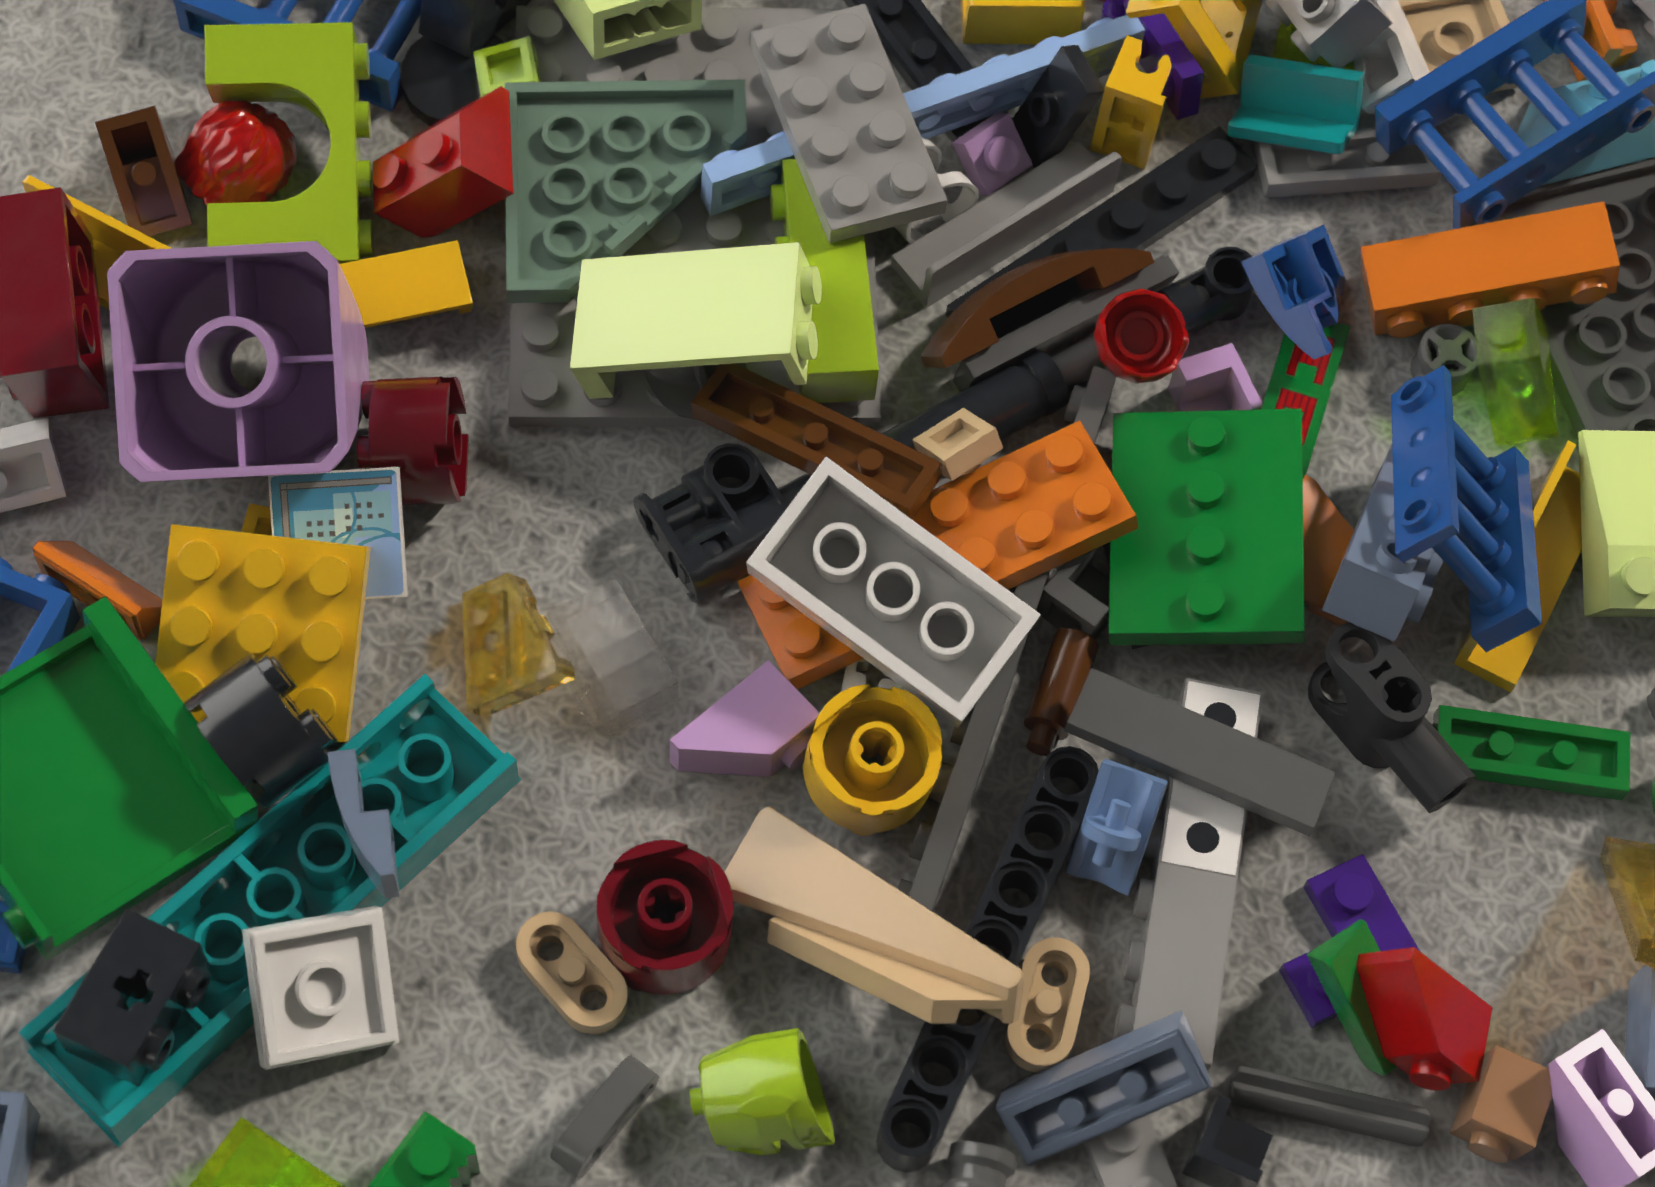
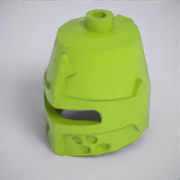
(763, 1094)

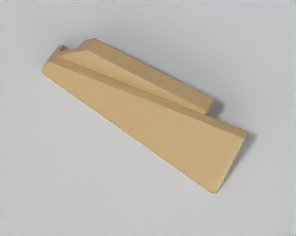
(866, 928)

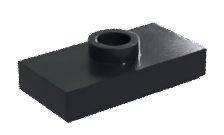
(1057, 104)

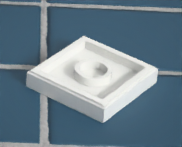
(320, 987)

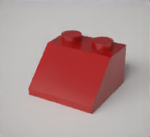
(448, 168)

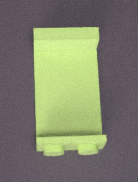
(694, 312)

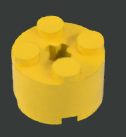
(872, 723)

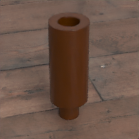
(1058, 688)

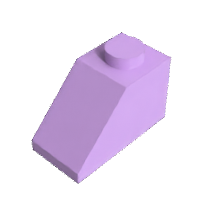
(748, 729)
(1602, 1114)

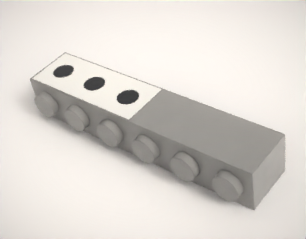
(1189, 889)

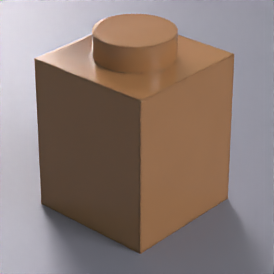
(1504, 1109)

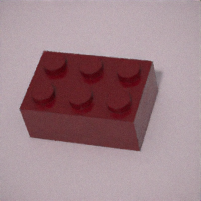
(49, 306)

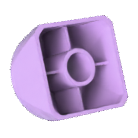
(173, 350)

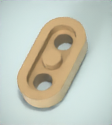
(573, 974)
(1049, 1007)

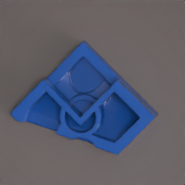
(1300, 287)

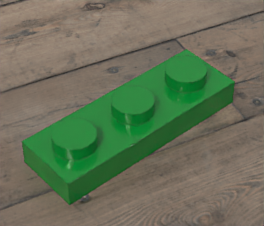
(1538, 752)

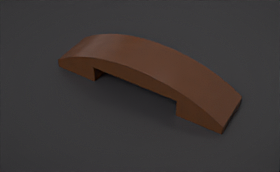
(970, 327)

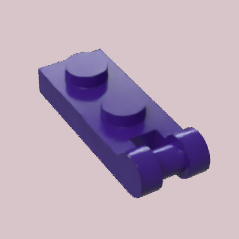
(1161, 39)

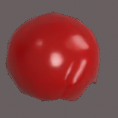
(1141, 336)

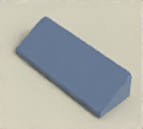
(1104, 1088)

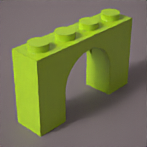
(318, 71)

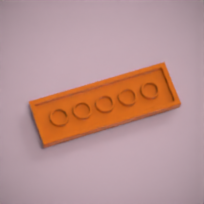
(1003, 518)

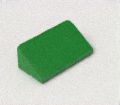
(1337, 972)

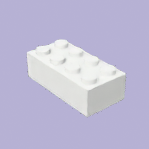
(891, 591)

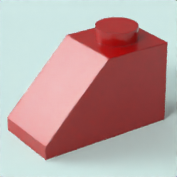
(1424, 1018)

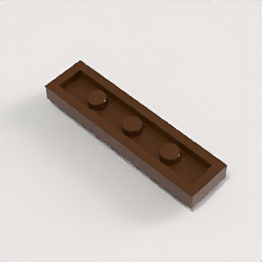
(807, 432)

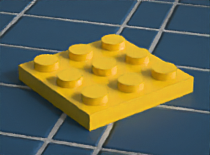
(264, 597)

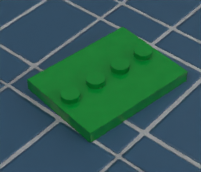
(1214, 531)

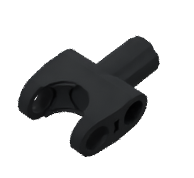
(1386, 718)

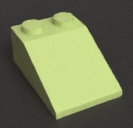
(1617, 522)

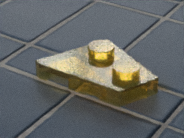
(507, 647)

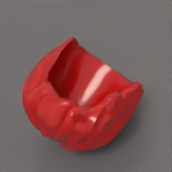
(237, 154)

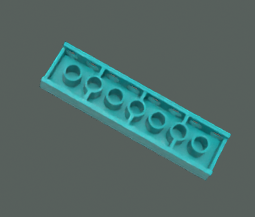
(433, 779)

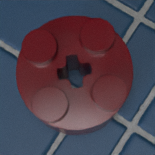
(420, 432)
(691, 892)

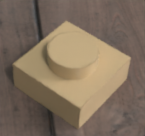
(959, 443)

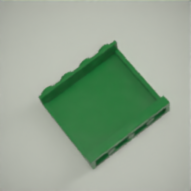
(102, 785)

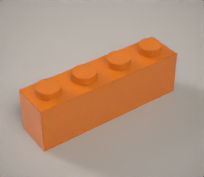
(1449, 272)

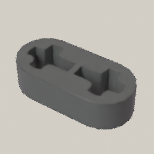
(604, 1116)

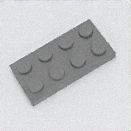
(848, 123)

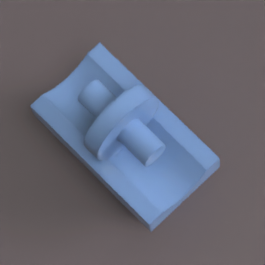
(1117, 826)

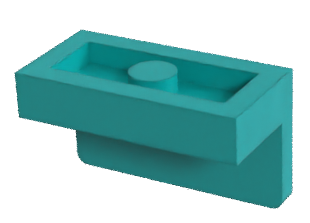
(1298, 104)

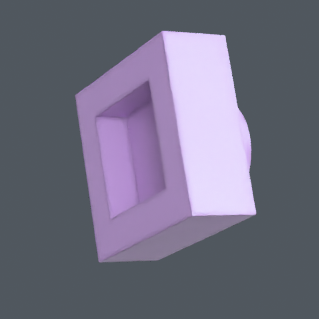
(992, 153)

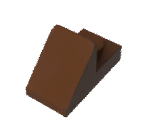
(144, 171)

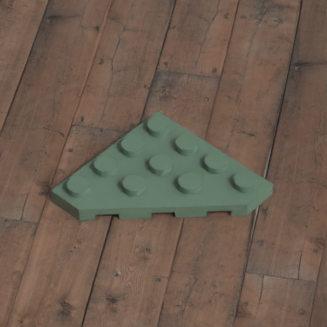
(604, 168)

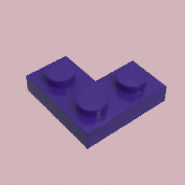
(1341, 899)

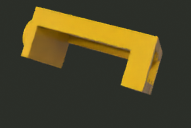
(1214, 33)

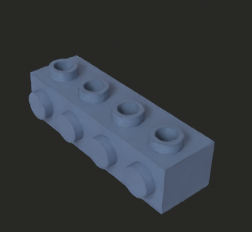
(1372, 582)

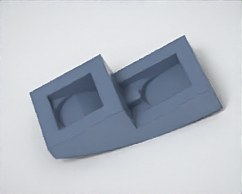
(369, 831)

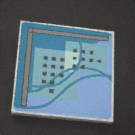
(347, 509)

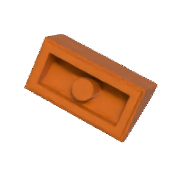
(93, 579)

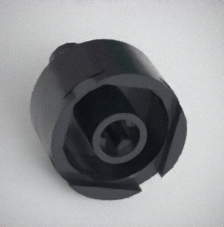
(261, 728)

